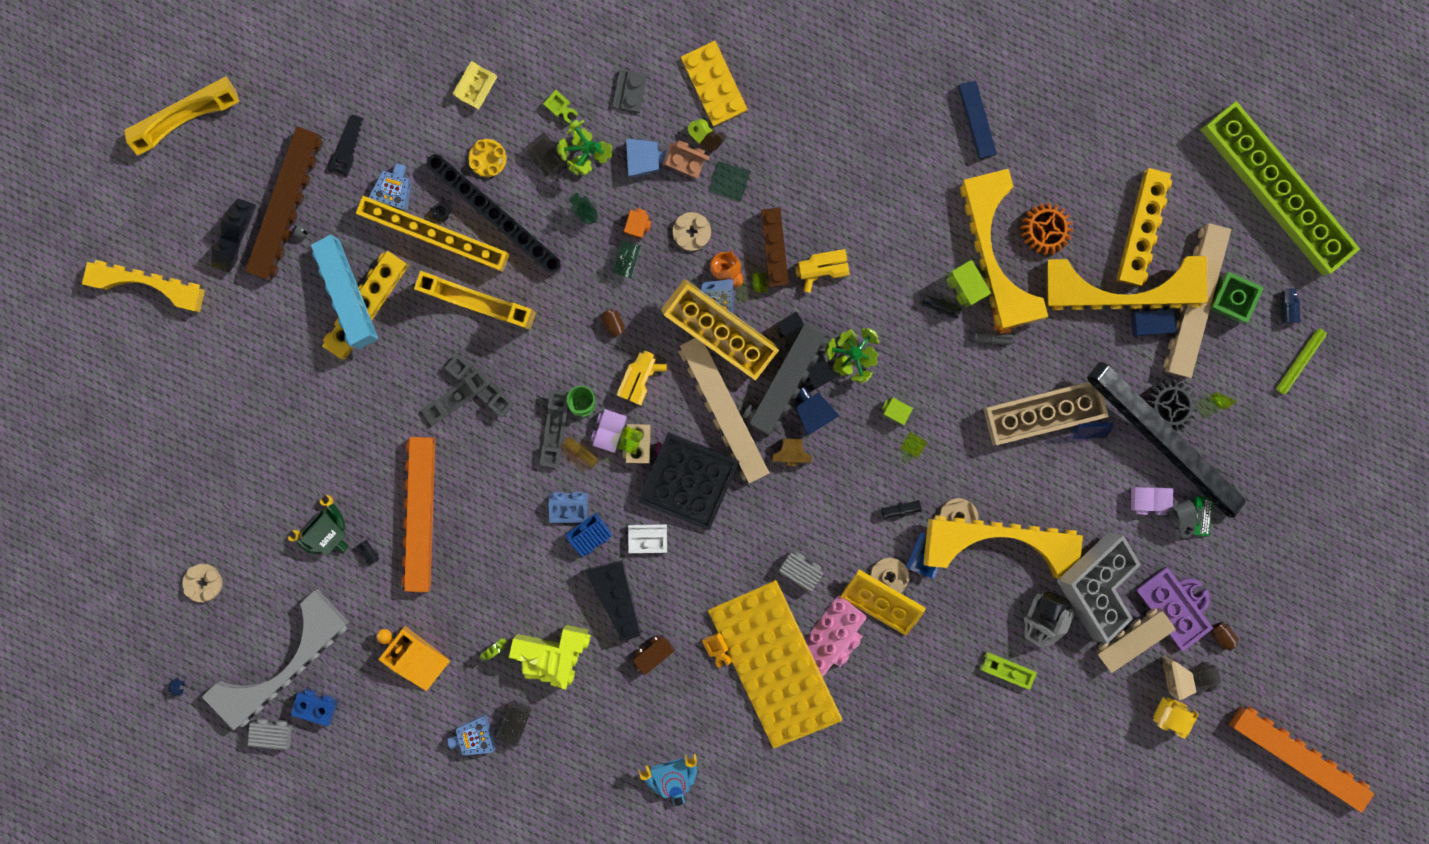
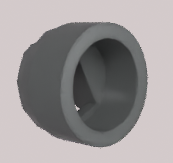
(298, 233)

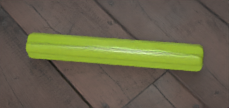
(1301, 361)

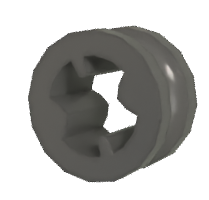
(749, 413)

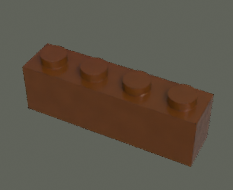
(774, 247)

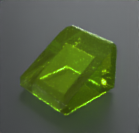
(759, 283)
(1222, 401)
(630, 440)
(914, 445)

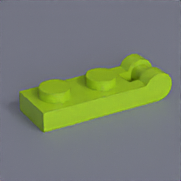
(1009, 671)

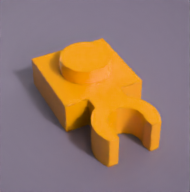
(717, 647)

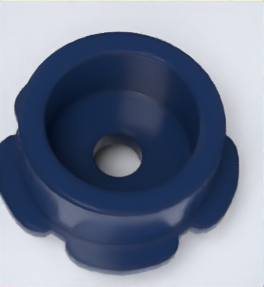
(174, 687)

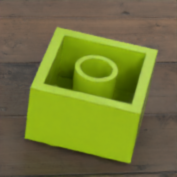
(968, 284)

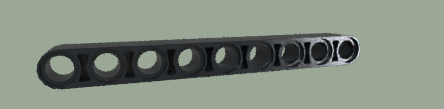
(488, 207)

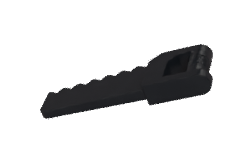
(346, 147)

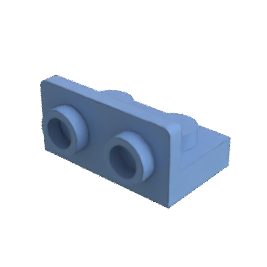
(568, 507)

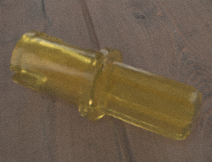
(580, 451)

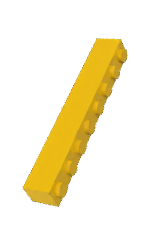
(432, 233)

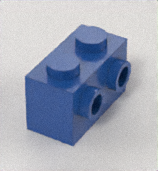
(314, 707)

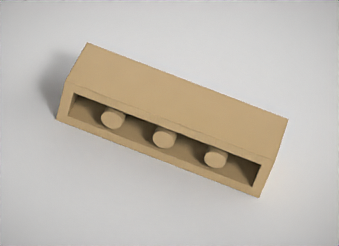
(1135, 639)

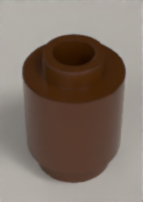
(612, 322)
(1224, 636)

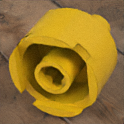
(1175, 716)

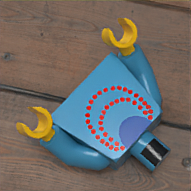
(671, 778)

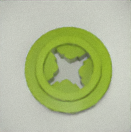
(493, 650)

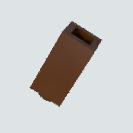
(653, 655)

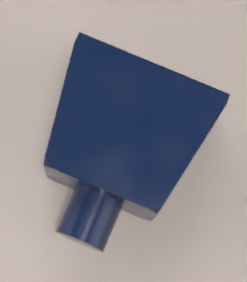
(814, 411)

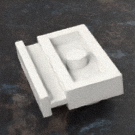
(647, 538)

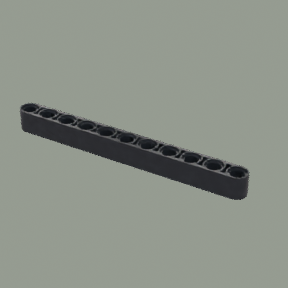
(1166, 439)

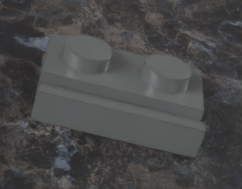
(629, 91)

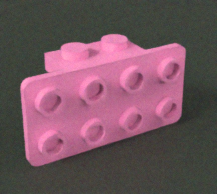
(835, 635)

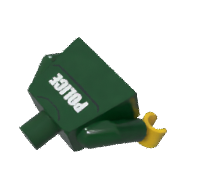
(323, 532)

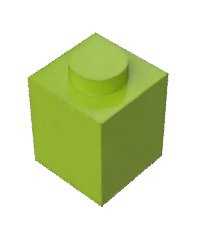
(896, 410)

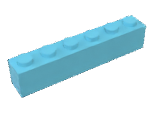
(344, 292)

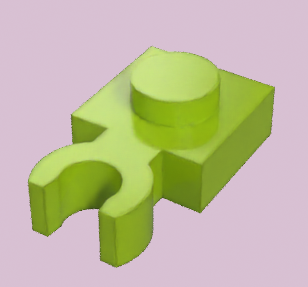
(559, 105)

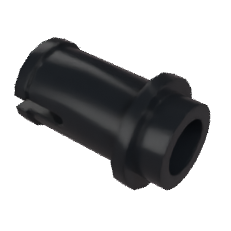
(368, 552)

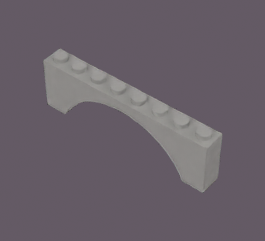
(239, 702)

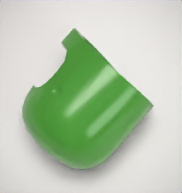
(576, 403)

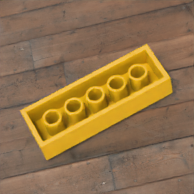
(719, 329)

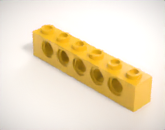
(1163, 183)
(397, 269)

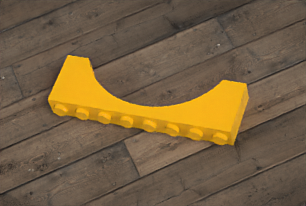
(1185, 286)
(1011, 303)
(949, 538)

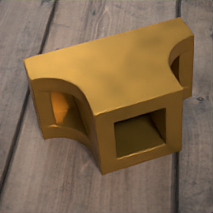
(792, 453)

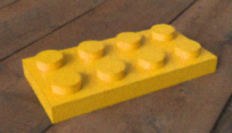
(714, 83)
(882, 602)

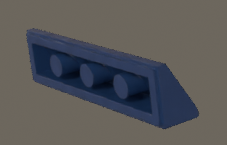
(977, 119)

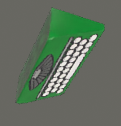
(1203, 515)

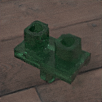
(583, 209)
(626, 259)

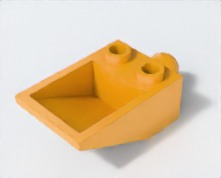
(415, 659)

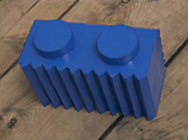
(589, 535)

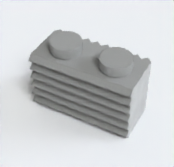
(800, 571)
(270, 734)

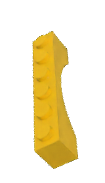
(151, 130)
(105, 277)

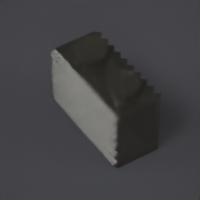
(546, 154)
(513, 723)

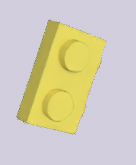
(474, 85)

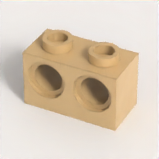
(644, 445)

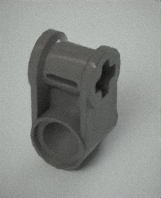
(1183, 518)

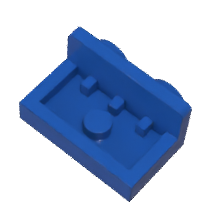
(917, 559)

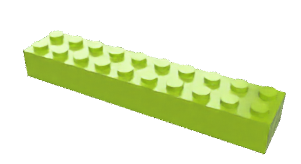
(1280, 189)

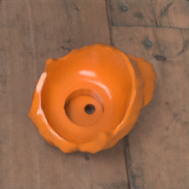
(727, 266)

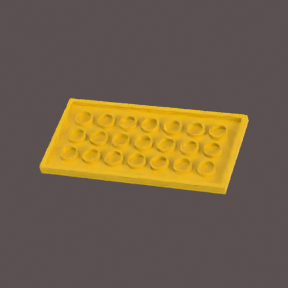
(775, 664)

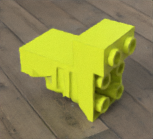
(549, 659)

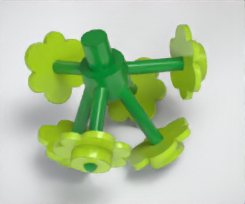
(582, 139)
(862, 357)

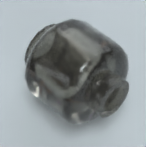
(1206, 676)

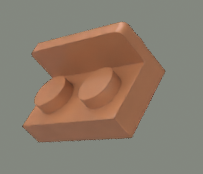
(685, 159)

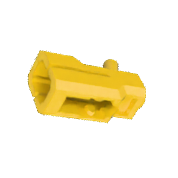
(810, 271)
(644, 365)

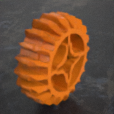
(1054, 230)

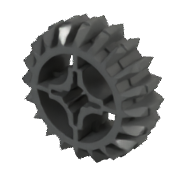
(1187, 408)

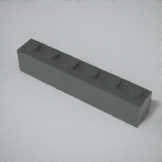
(789, 377)

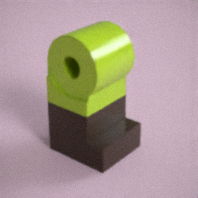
(705, 136)

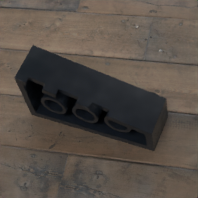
(615, 594)

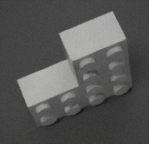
(1092, 586)

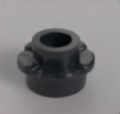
(441, 207)

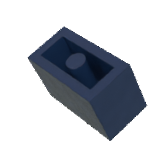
(1153, 322)

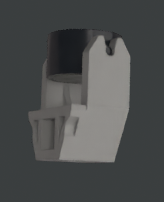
(1040, 630)

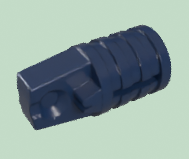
(1291, 306)

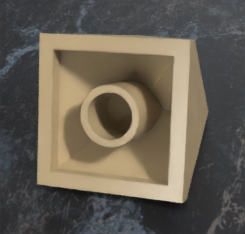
(1179, 679)

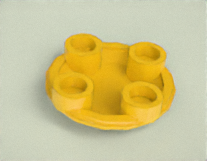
(487, 158)

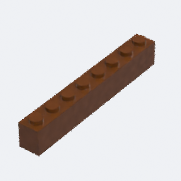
(284, 203)

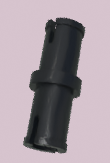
(941, 306)
(901, 509)

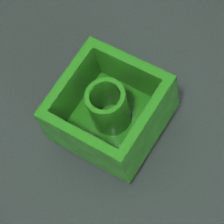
(1235, 297)

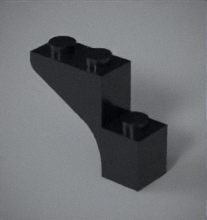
(232, 232)

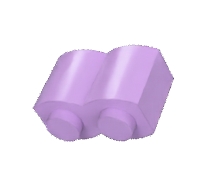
(609, 430)
(1151, 500)

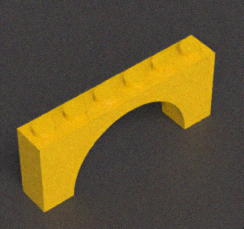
(474, 300)

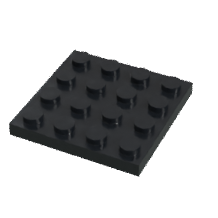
(688, 481)

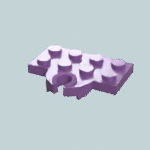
(1179, 605)

